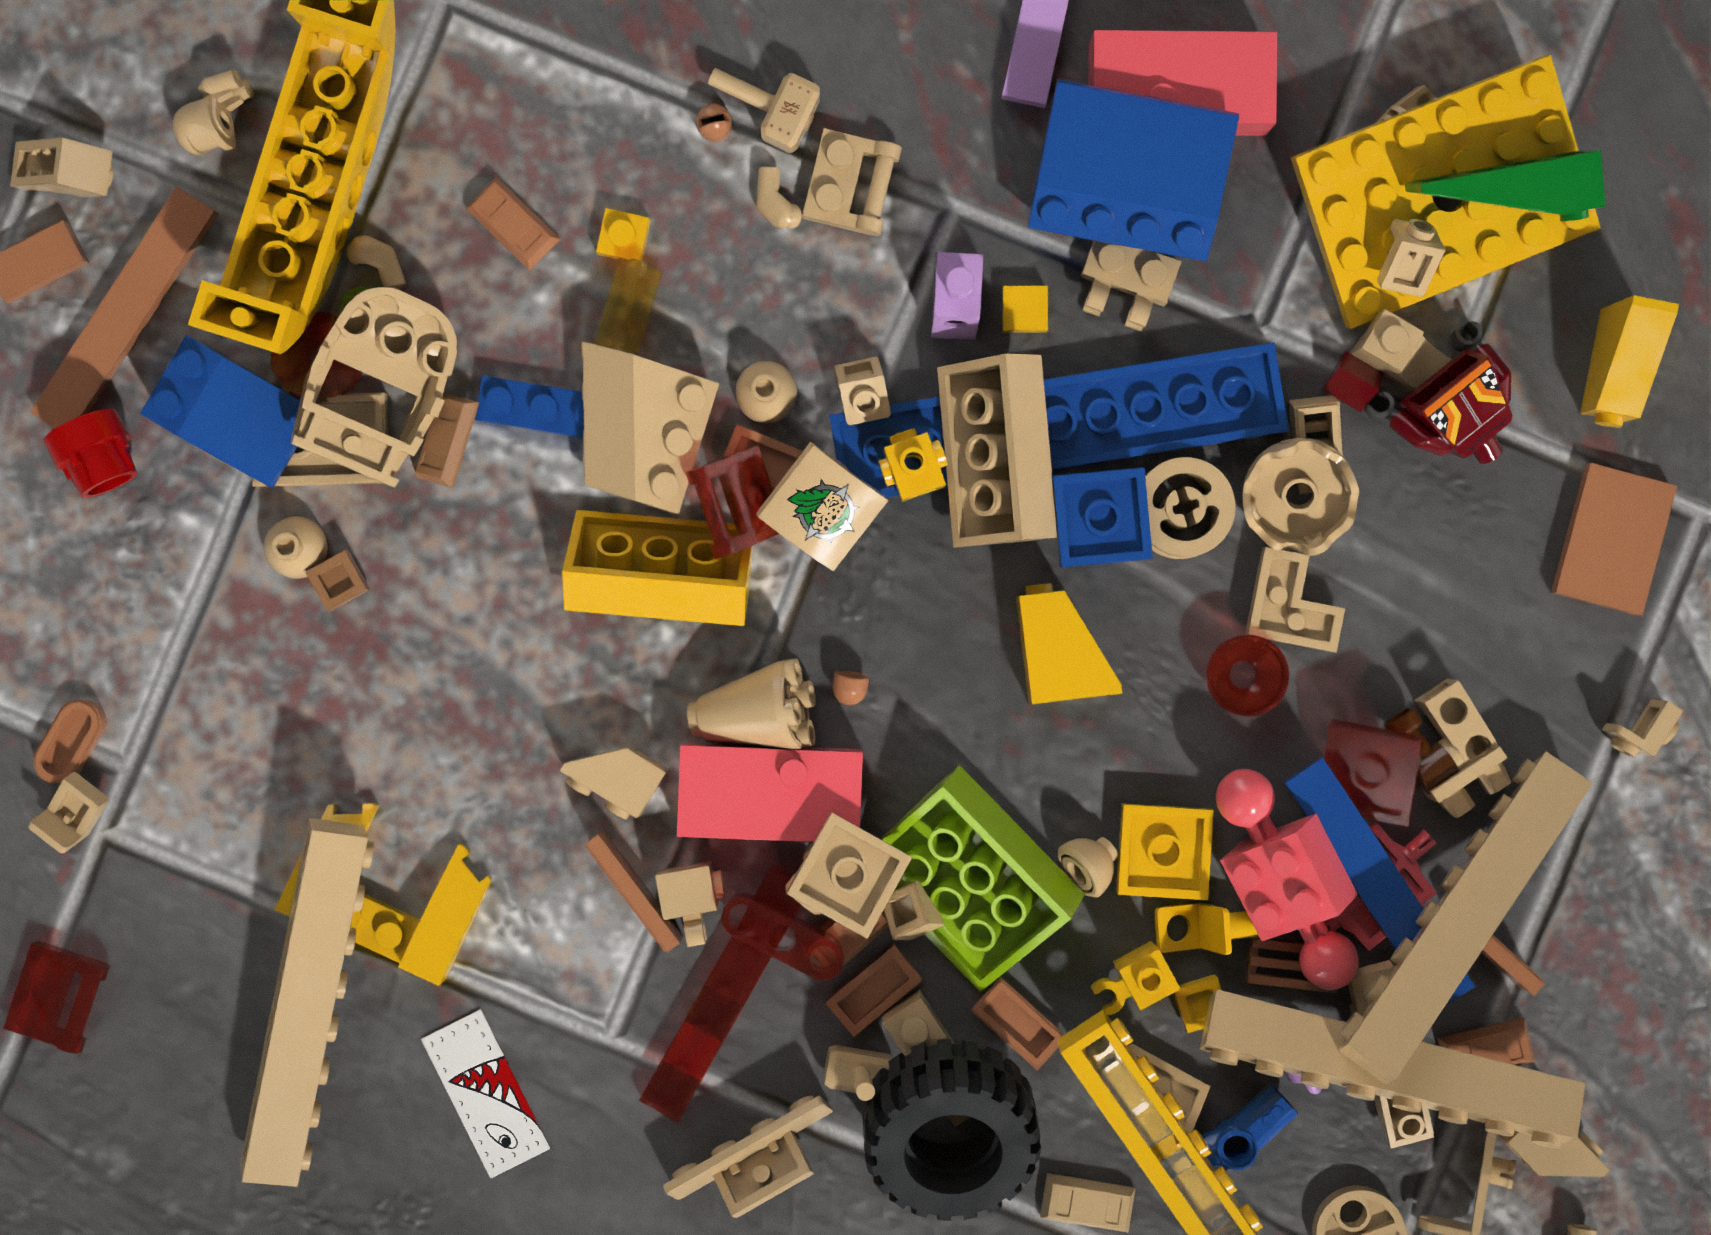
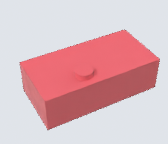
(1193, 67)
(765, 791)

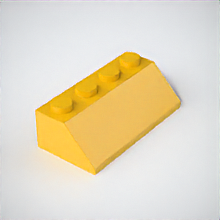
(653, 569)

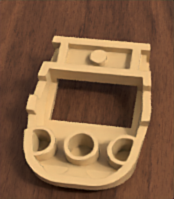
(396, 343)

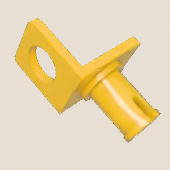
(1208, 928)

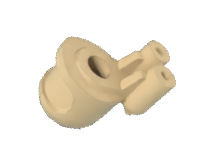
(209, 121)

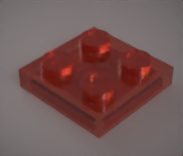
(1376, 769)

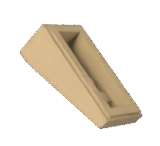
(1331, 423)

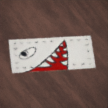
(485, 1093)

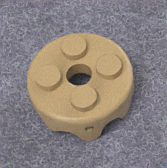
(1305, 526)

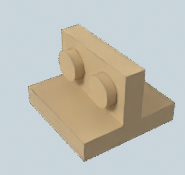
(848, 875)

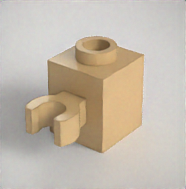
(687, 894)

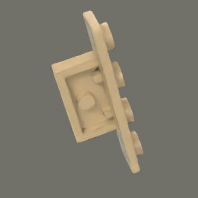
(756, 1165)

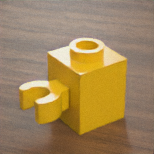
(1142, 977)

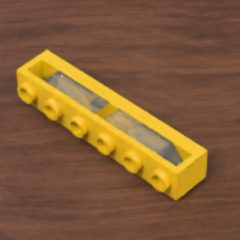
(1153, 1129)

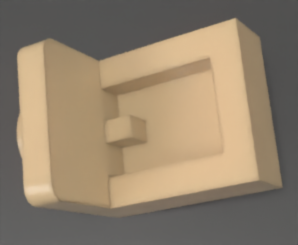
(1654, 727)
(70, 813)

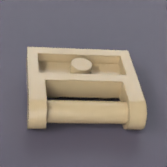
(836, 181)

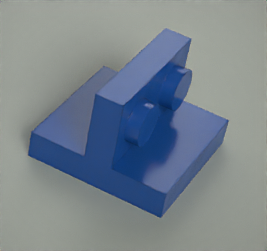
(1102, 517)

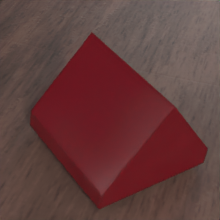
(1353, 382)

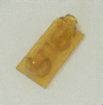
(628, 306)

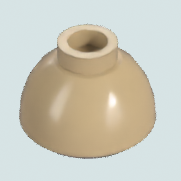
(766, 392)
(295, 546)
(1088, 863)

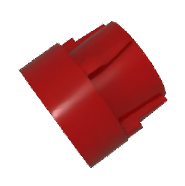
(93, 452)

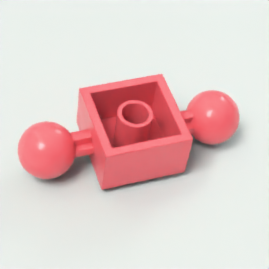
(1288, 878)

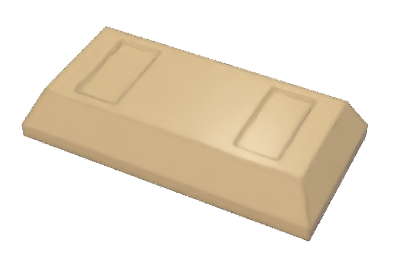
(1087, 1202)

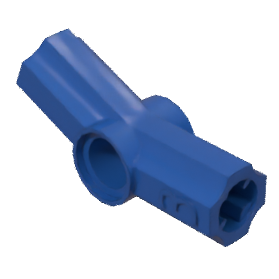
(1256, 1122)

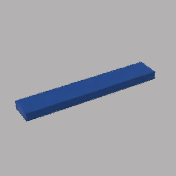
(1362, 855)

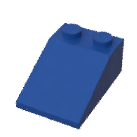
(225, 411)

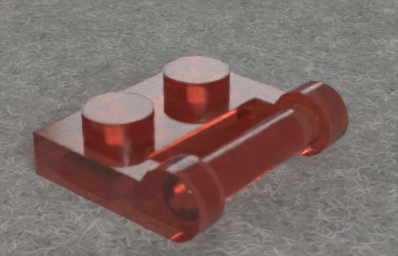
(745, 490)
(44, 991)

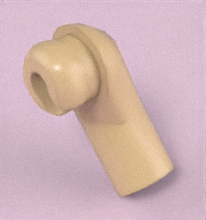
(772, 203)
(379, 255)

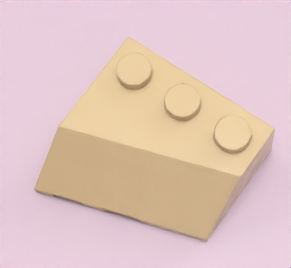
(641, 426)

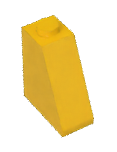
(1626, 358)
(1059, 650)

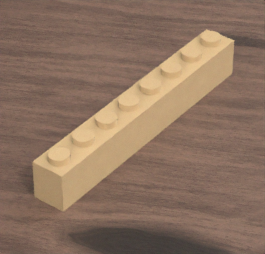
(1464, 918)
(304, 1002)
(1434, 1078)

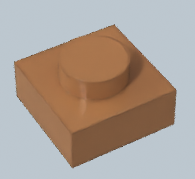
(337, 580)

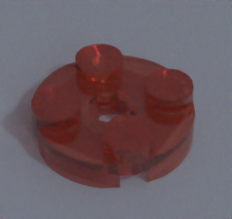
(294, 363)

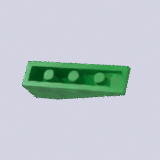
(1549, 184)

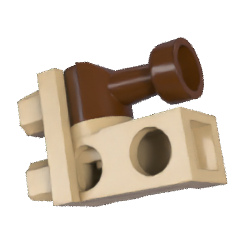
(1462, 754)

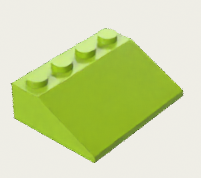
(983, 877)

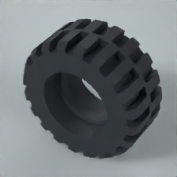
(959, 1175)

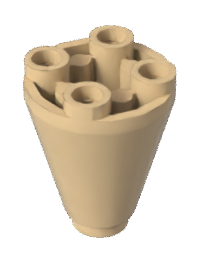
(758, 709)

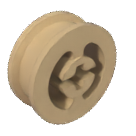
(1217, 498)

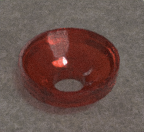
(1270, 675)

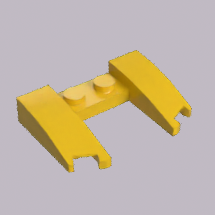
(419, 945)

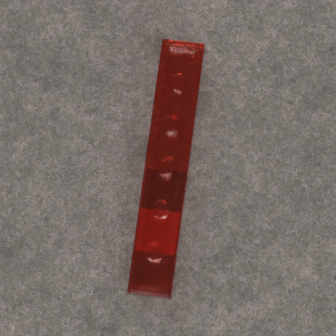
(715, 1009)

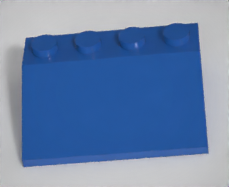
(1132, 170)

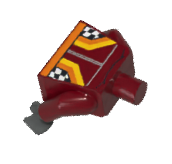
(1458, 405)

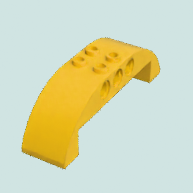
(306, 176)

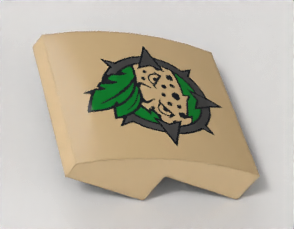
(821, 506)

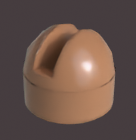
(714, 131)
(850, 686)

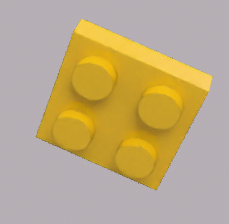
(1164, 851)

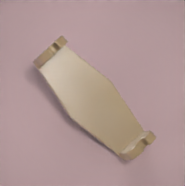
(1492, 1171)

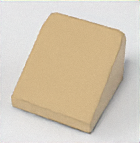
(911, 913)

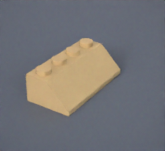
(997, 450)

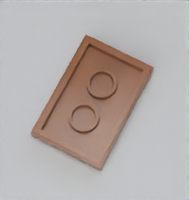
(1614, 539)

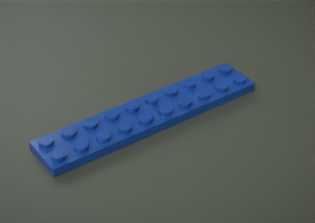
(1110, 412)

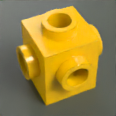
(913, 482)

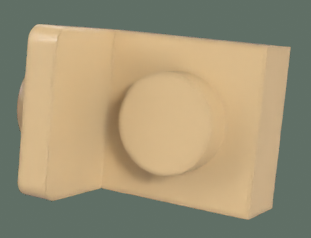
(1411, 258)
(863, 390)

